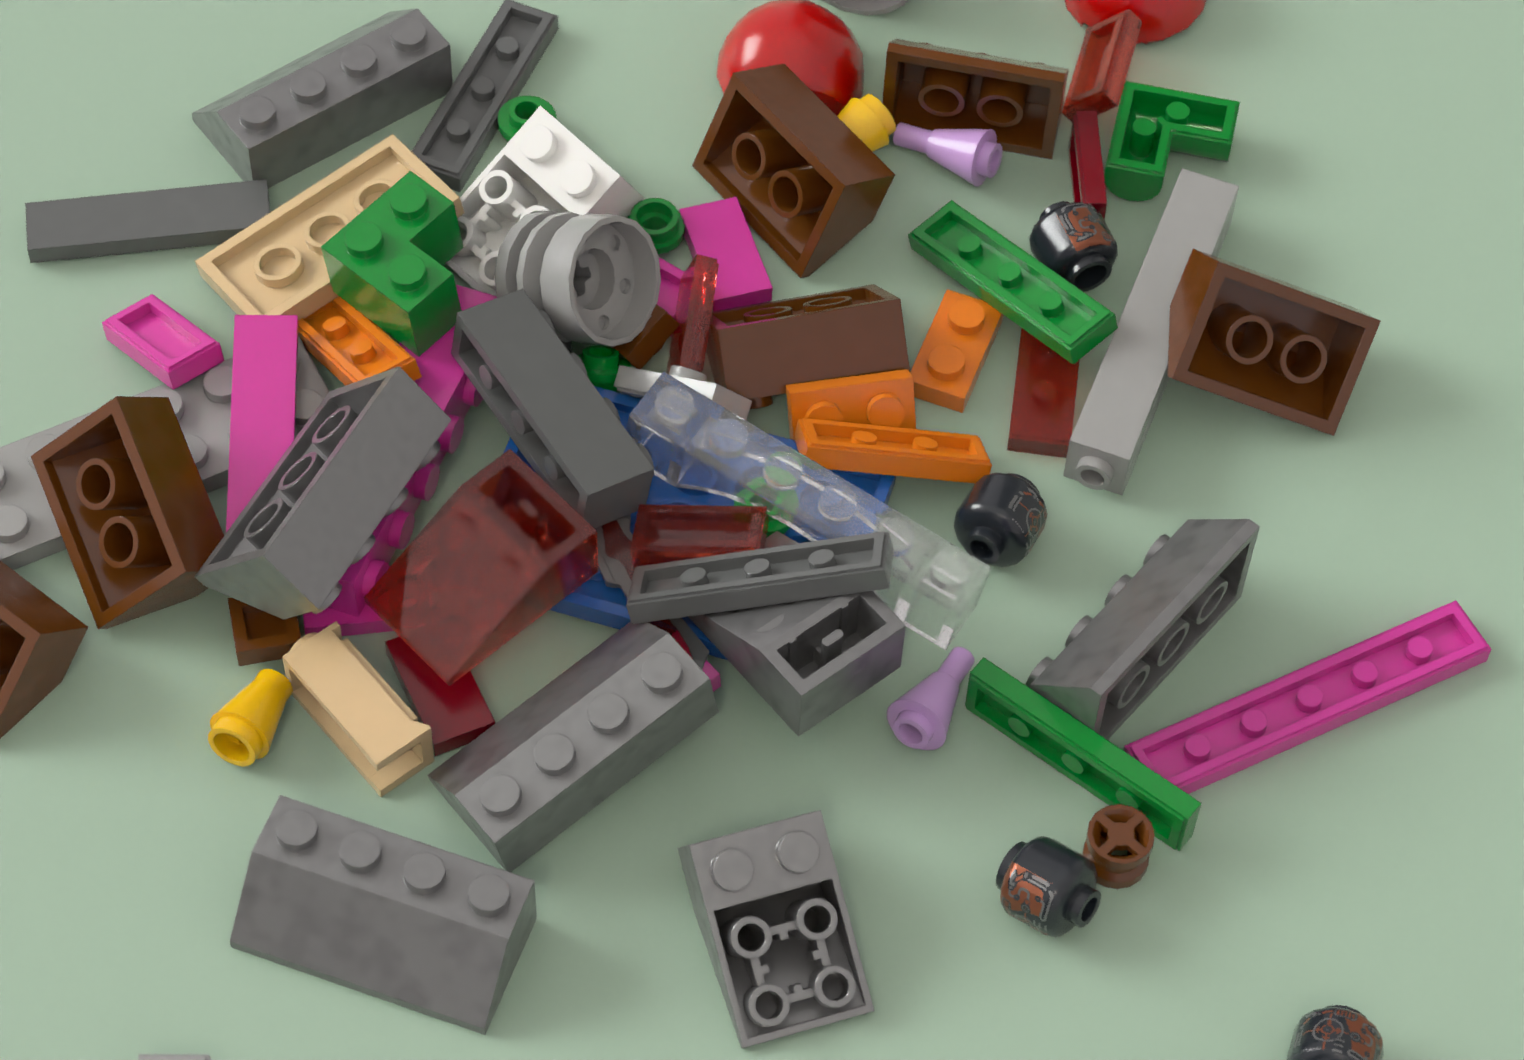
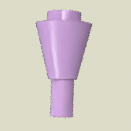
(965, 152)
(925, 711)

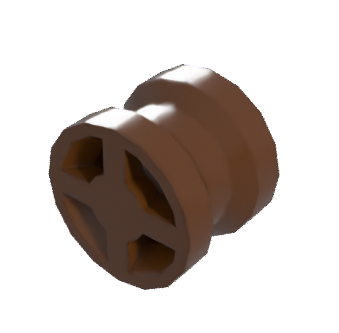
(1119, 829)

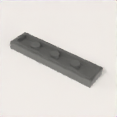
(489, 79)
(143, 220)
(761, 577)

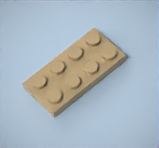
(279, 258)

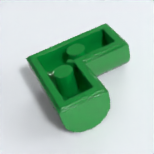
(1160, 121)

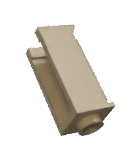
(357, 709)

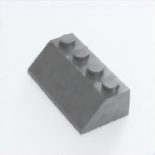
(330, 97)
(327, 496)
(1148, 623)
(576, 742)
(383, 914)

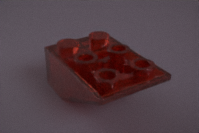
(485, 568)

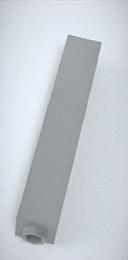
(1137, 358)

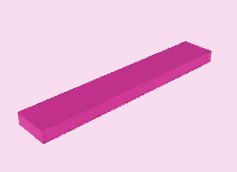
(1313, 699)

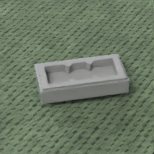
(638, 382)

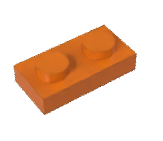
(955, 350)
(860, 399)

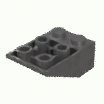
(810, 652)
(777, 928)

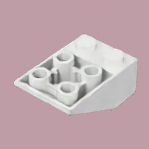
(534, 172)

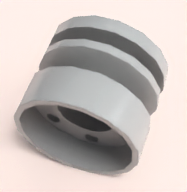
(585, 271)

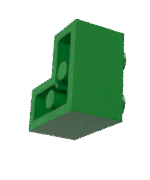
(393, 263)

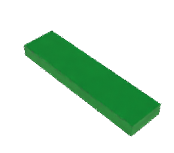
(1013, 282)
(1080, 752)

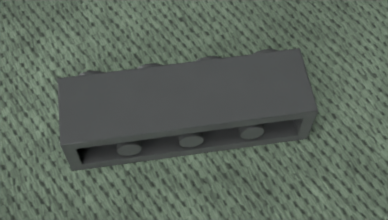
(552, 408)

